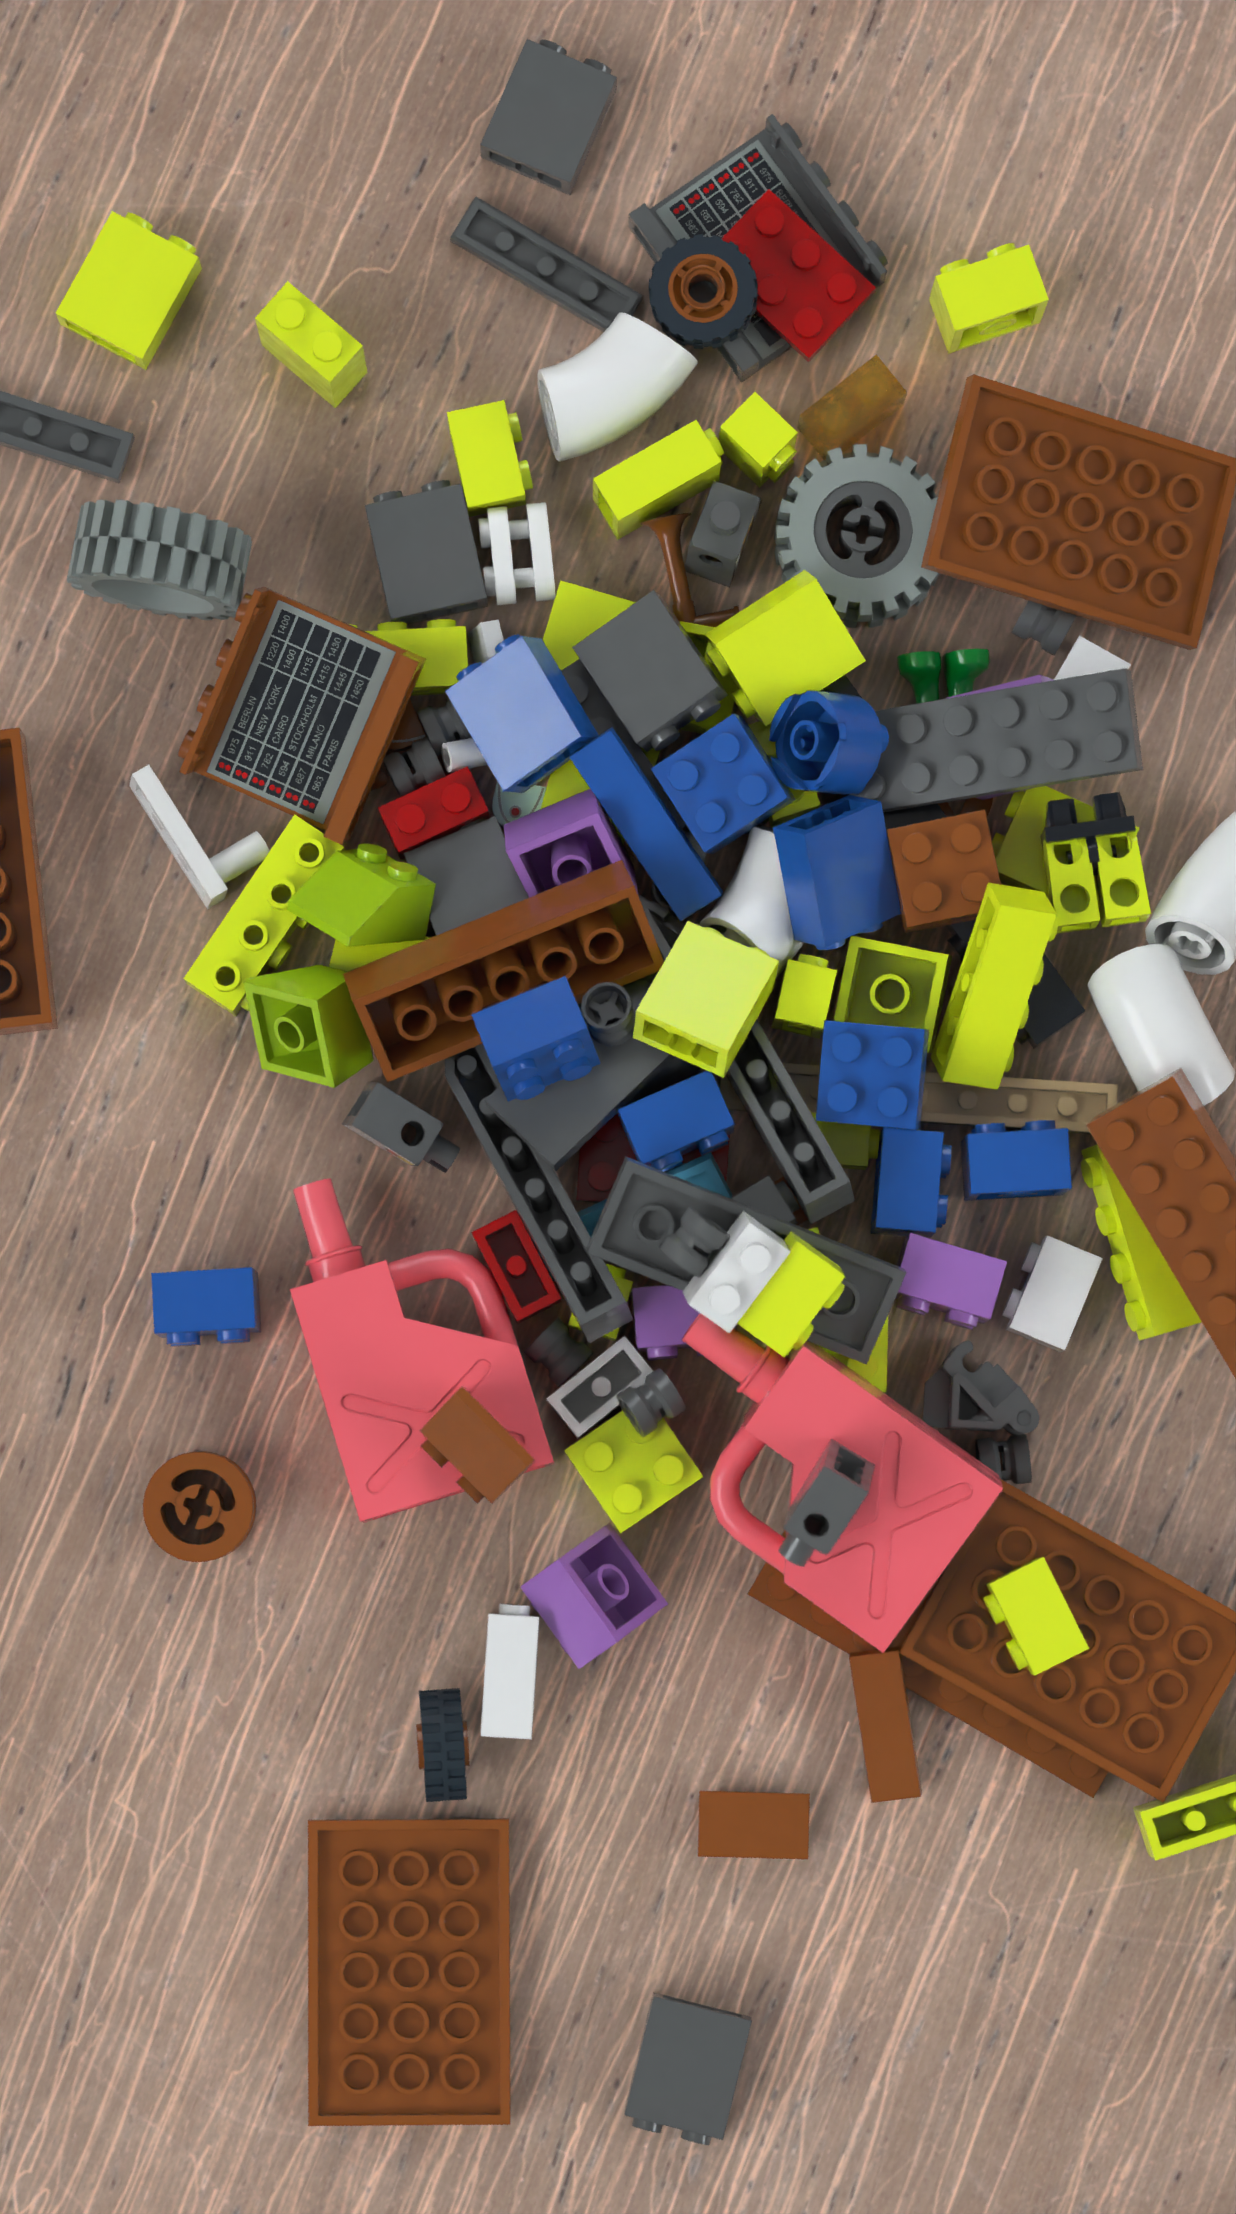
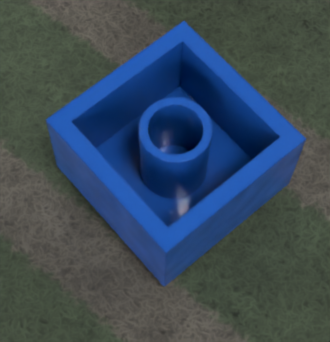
(722, 784)
(536, 1040)
(872, 1075)
(677, 1122)
(1015, 1162)
(909, 1183)
(206, 1304)

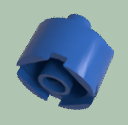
(827, 742)

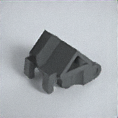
(976, 1399)

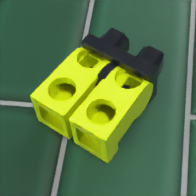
(1090, 849)

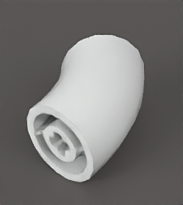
(610, 386)
(756, 903)
(1200, 906)
(1159, 1021)

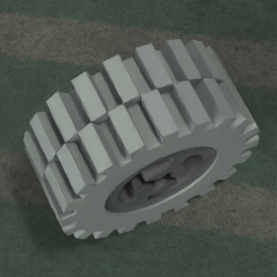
(872, 483)
(159, 559)

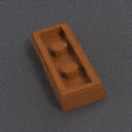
(885, 1725)

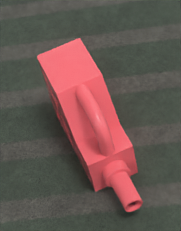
(394, 1373)
(919, 1500)

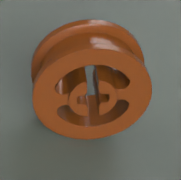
(163, 1490)

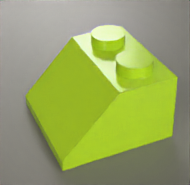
(366, 898)
(307, 1025)

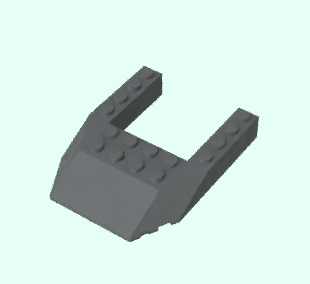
(544, 1204)

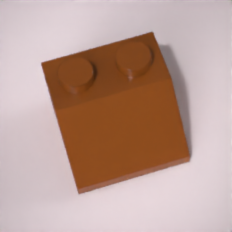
(475, 1446)

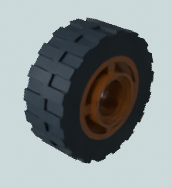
(698, 261)
(443, 1745)

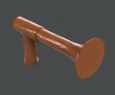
(668, 533)

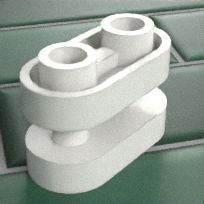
(501, 578)

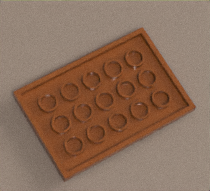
(1081, 513)
(1153, 1642)
(408, 1972)

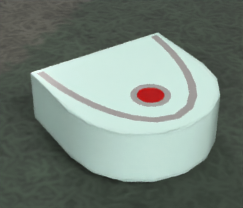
(513, 805)

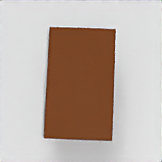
(753, 1825)

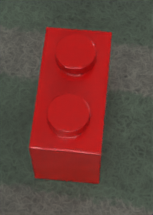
(433, 811)
(516, 1266)

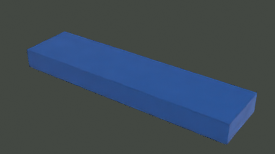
(646, 824)

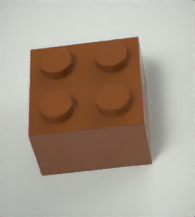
(942, 869)

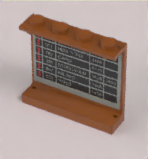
(301, 711)

